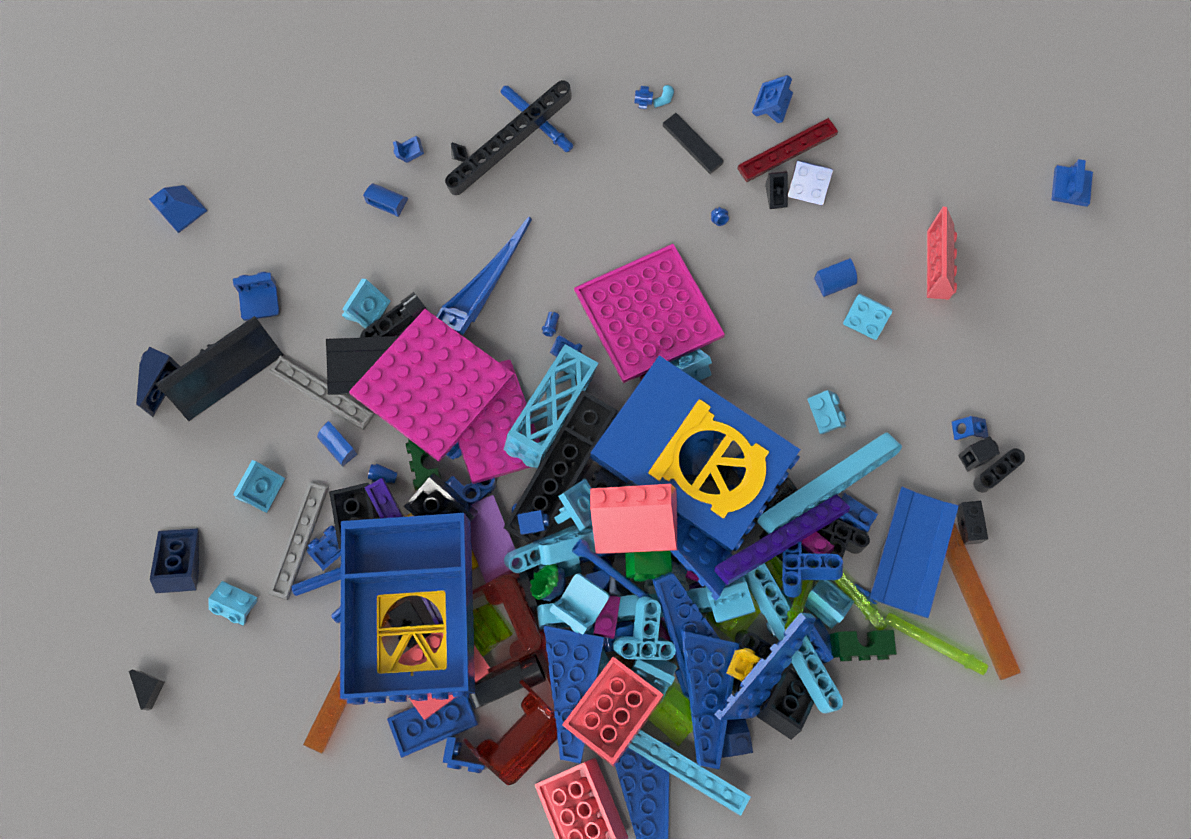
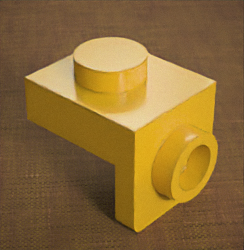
(742, 663)

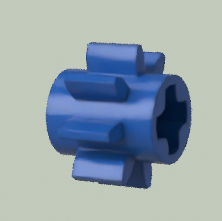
(643, 97)

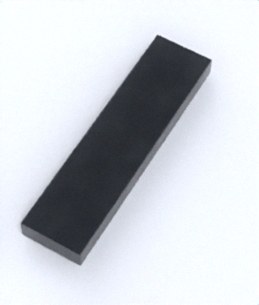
(693, 143)

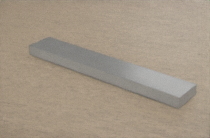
(318, 391)
(298, 541)

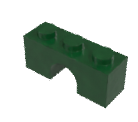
(416, 465)
(879, 644)

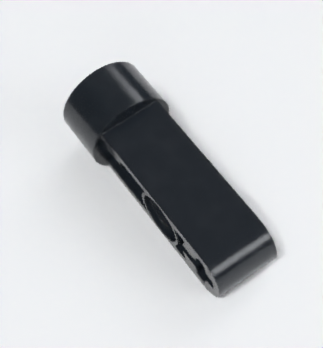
(410, 309)
(508, 682)

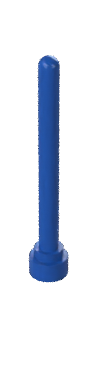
(582, 549)

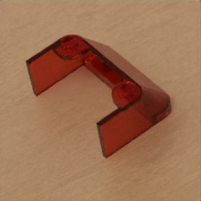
(507, 591)
(522, 743)

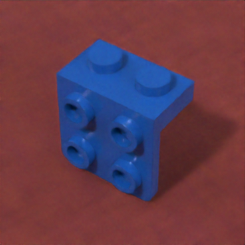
(257, 295)

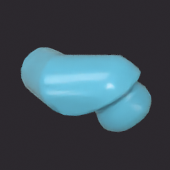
(666, 97)

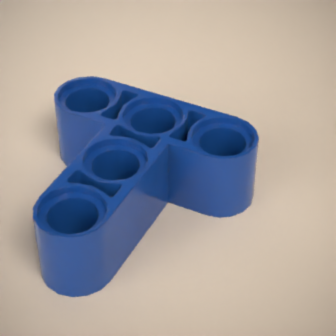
(804, 571)

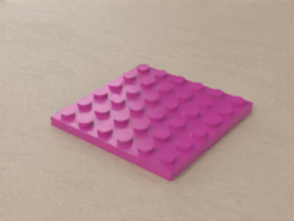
(648, 312)
(431, 384)

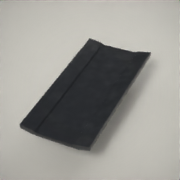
(350, 359)
(220, 368)

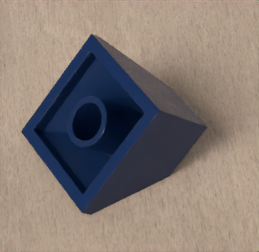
(737, 739)

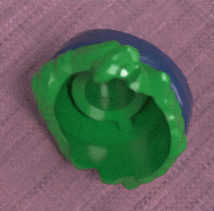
(548, 583)

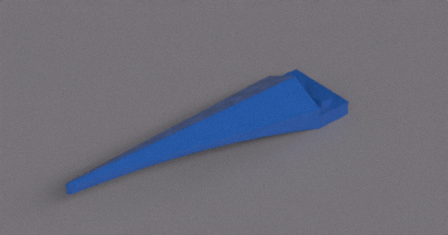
(468, 302)

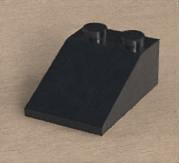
(787, 705)

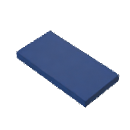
(415, 733)

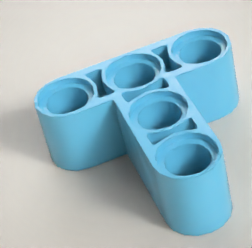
(649, 637)

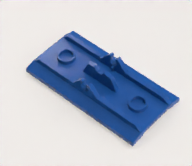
(914, 553)

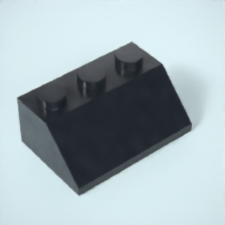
(438, 498)
(351, 504)

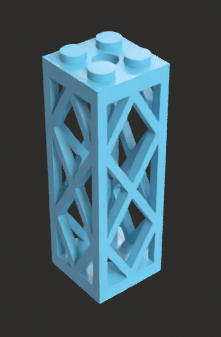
(522, 445)

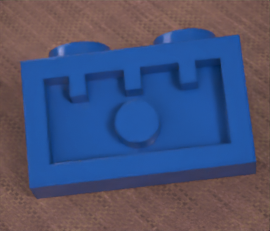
(858, 515)
(325, 549)

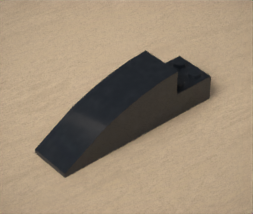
(564, 462)

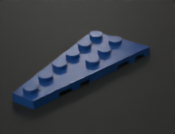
(701, 556)
(680, 615)
(572, 670)
(767, 672)
(708, 689)
(645, 794)

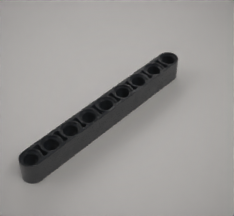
(511, 129)

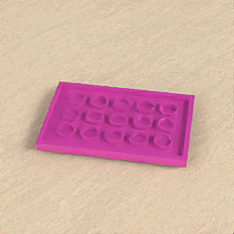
(485, 439)

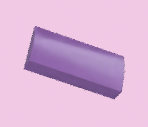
(490, 540)

